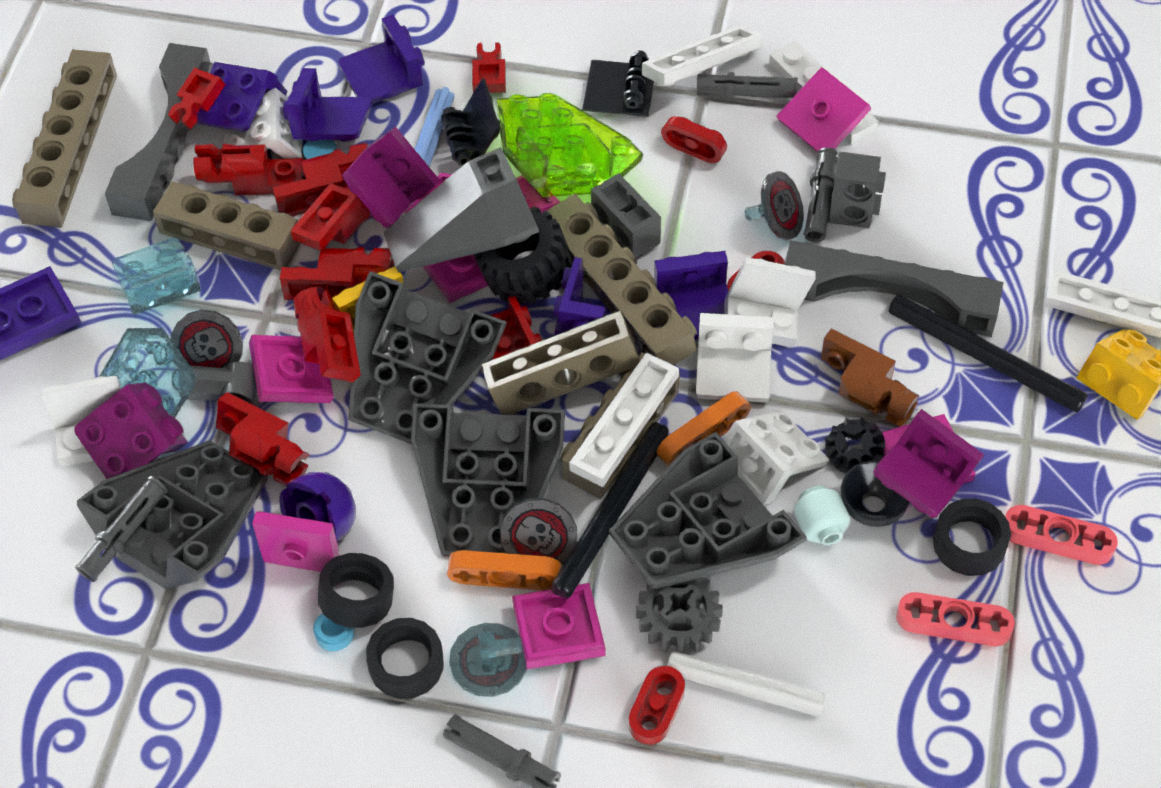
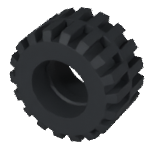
(534, 274)

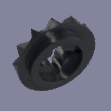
(836, 444)

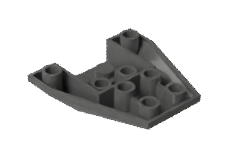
(463, 216)
(413, 354)
(481, 468)
(701, 520)
(190, 523)

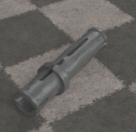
(746, 86)
(822, 187)
(92, 562)
(515, 762)

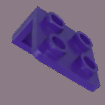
(385, 67)
(240, 97)
(321, 117)
(694, 283)
(569, 307)

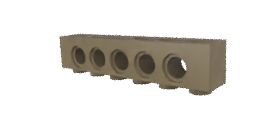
(65, 139)
(607, 263)

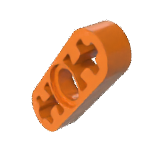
(714, 419)
(502, 570)

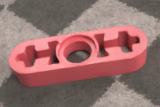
(1074, 527)
(969, 609)

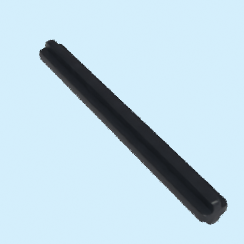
(988, 353)
(609, 512)

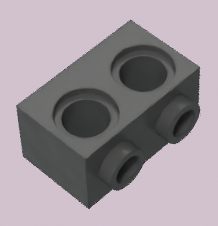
(855, 190)
(627, 214)

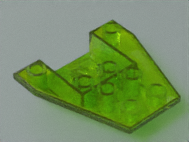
(561, 145)

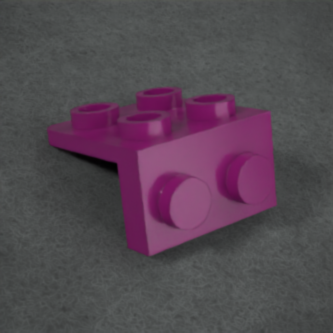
(389, 177)
(130, 430)
(928, 464)

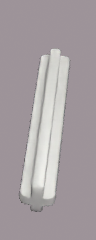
(748, 684)

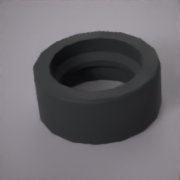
(978, 512)
(356, 568)
(402, 630)

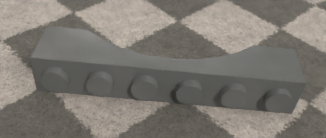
(141, 180)
(955, 296)

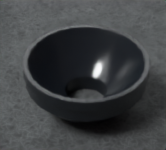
(862, 483)

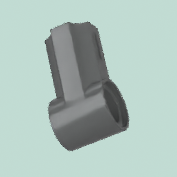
(215, 382)

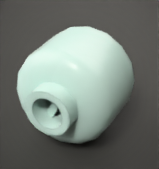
(822, 515)

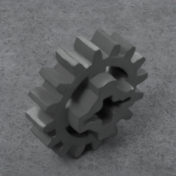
(679, 614)

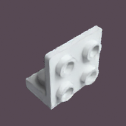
(269, 128)
(770, 291)
(734, 356)
(70, 405)
(770, 451)

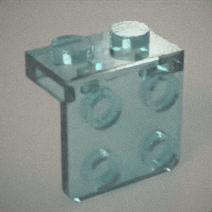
(156, 275)
(152, 358)

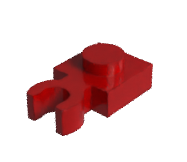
(491, 68)
(195, 94)

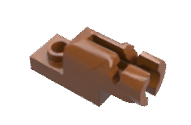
(868, 378)

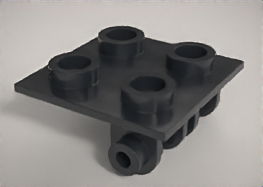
(619, 87)
(474, 128)

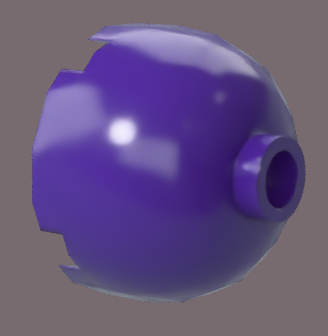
(322, 499)

